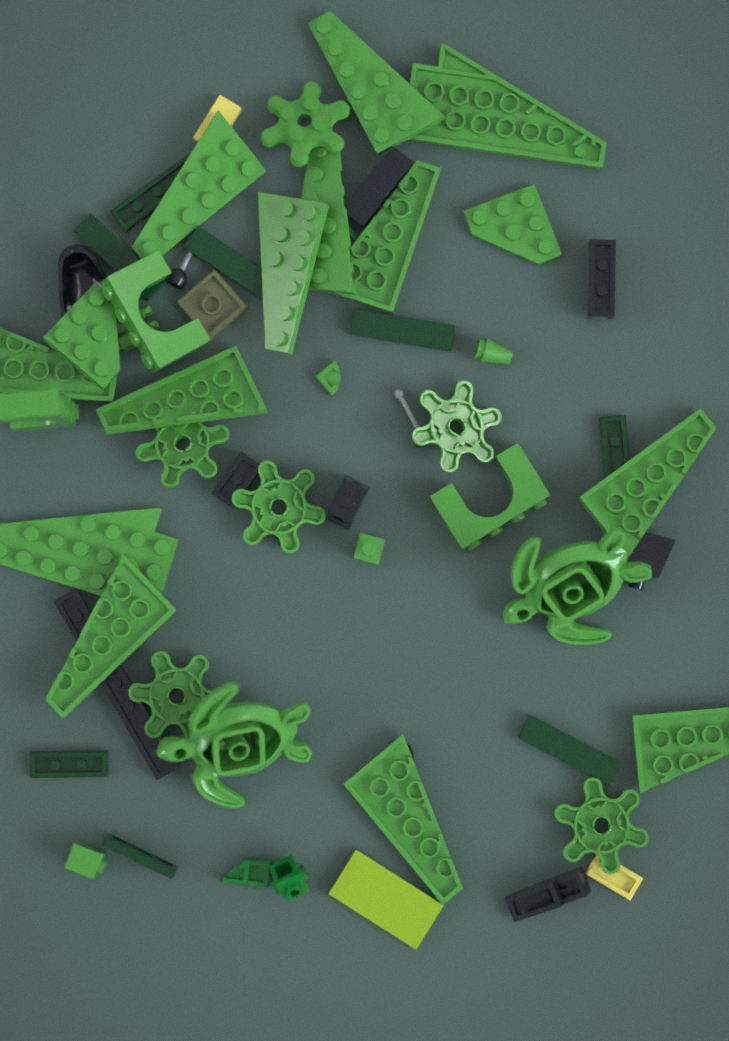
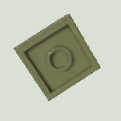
(212, 304)

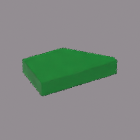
(249, 872)

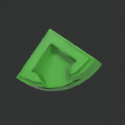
(330, 377)

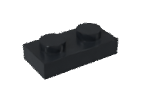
(238, 476)

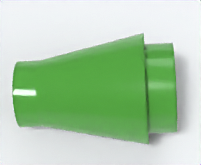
(491, 352)

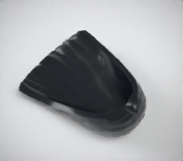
(77, 273)

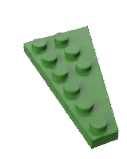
(642, 486)
(117, 626)
(678, 743)

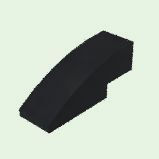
(378, 186)
(548, 894)

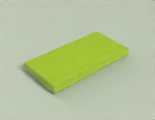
(386, 899)

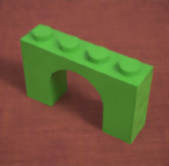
(156, 347)
(38, 409)
(526, 492)

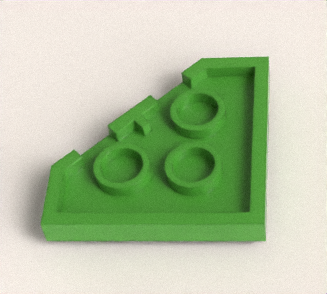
(515, 225)
(89, 337)

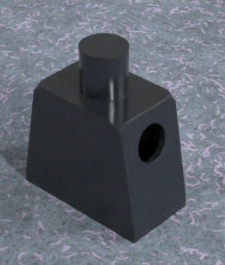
(347, 502)
(653, 551)

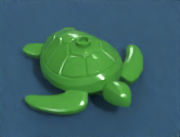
(571, 584)
(235, 741)

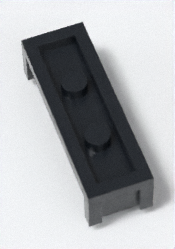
(602, 278)

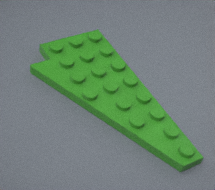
(497, 117)
(88, 548)

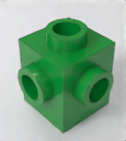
(288, 878)

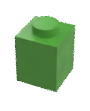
(369, 549)
(86, 860)

